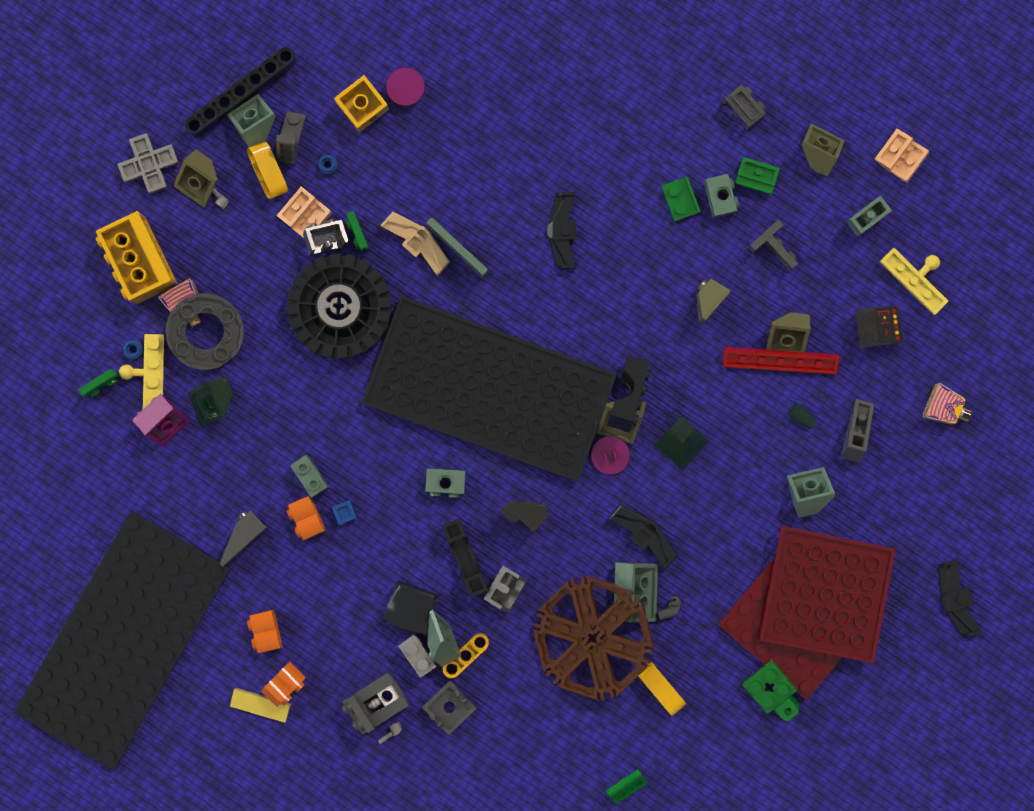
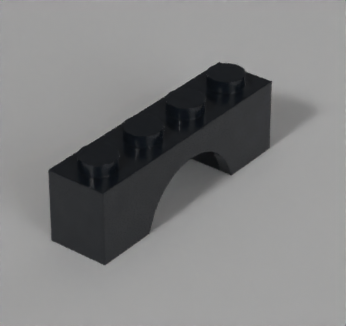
(624, 410)
(465, 557)

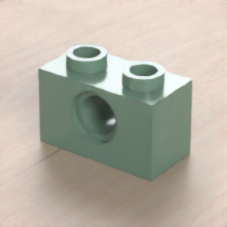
(721, 207)
(868, 216)
(309, 476)
(456, 477)

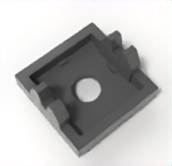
(445, 720)

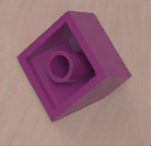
(160, 420)

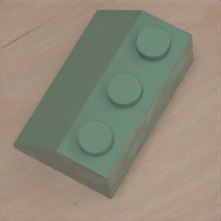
(643, 581)

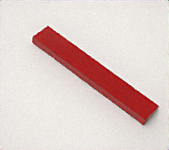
(780, 360)

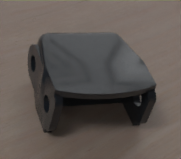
(411, 607)

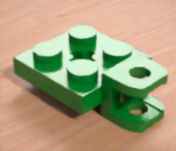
(782, 692)

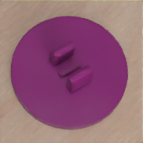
(405, 86)
(610, 455)

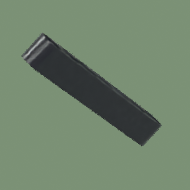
(231, 93)

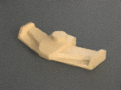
(417, 241)

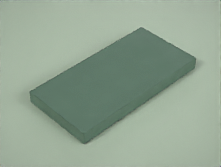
(457, 248)

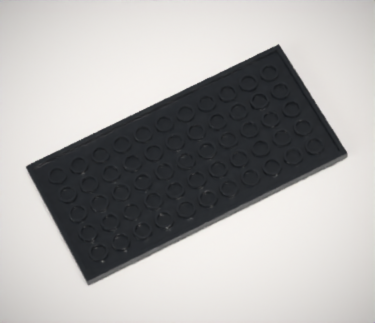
(489, 388)
(122, 640)

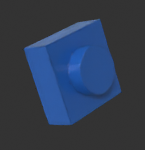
(344, 512)

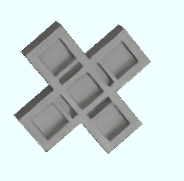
(148, 163)

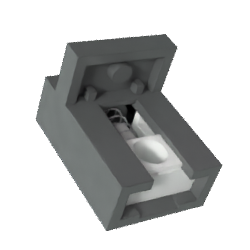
(359, 710)

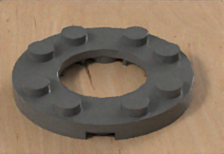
(204, 358)

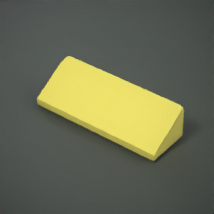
(259, 705)

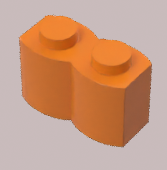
(306, 518)
(265, 631)
(283, 684)

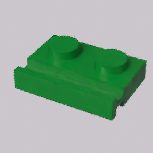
(757, 176)
(680, 199)
(353, 225)
(93, 388)

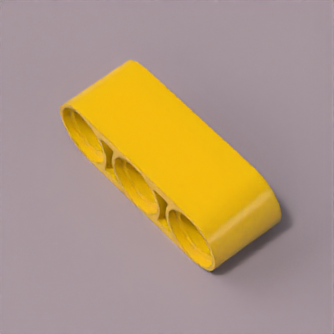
(267, 170)
(473, 649)
(662, 689)

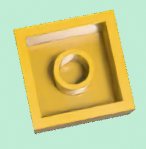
(361, 103)

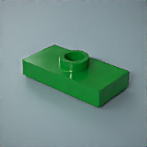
(626, 787)

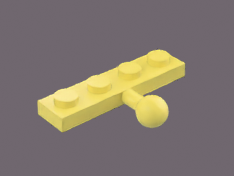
(914, 280)
(153, 368)

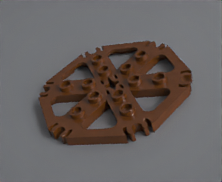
(609, 644)

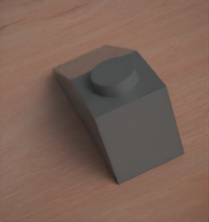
(858, 431)
(244, 533)

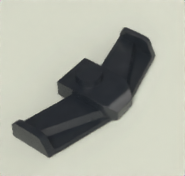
(562, 230)
(645, 534)
(956, 599)

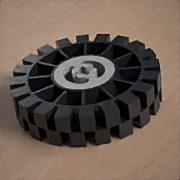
(369, 306)

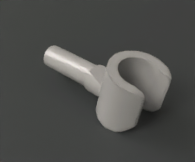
(221, 200)
(395, 730)

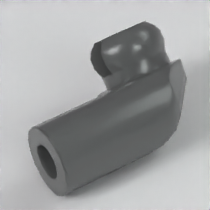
(671, 610)

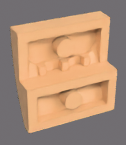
(901, 155)
(303, 211)

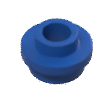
(327, 158)
(126, 349)

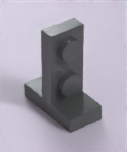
(290, 136)
(775, 246)

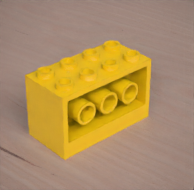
(147, 253)

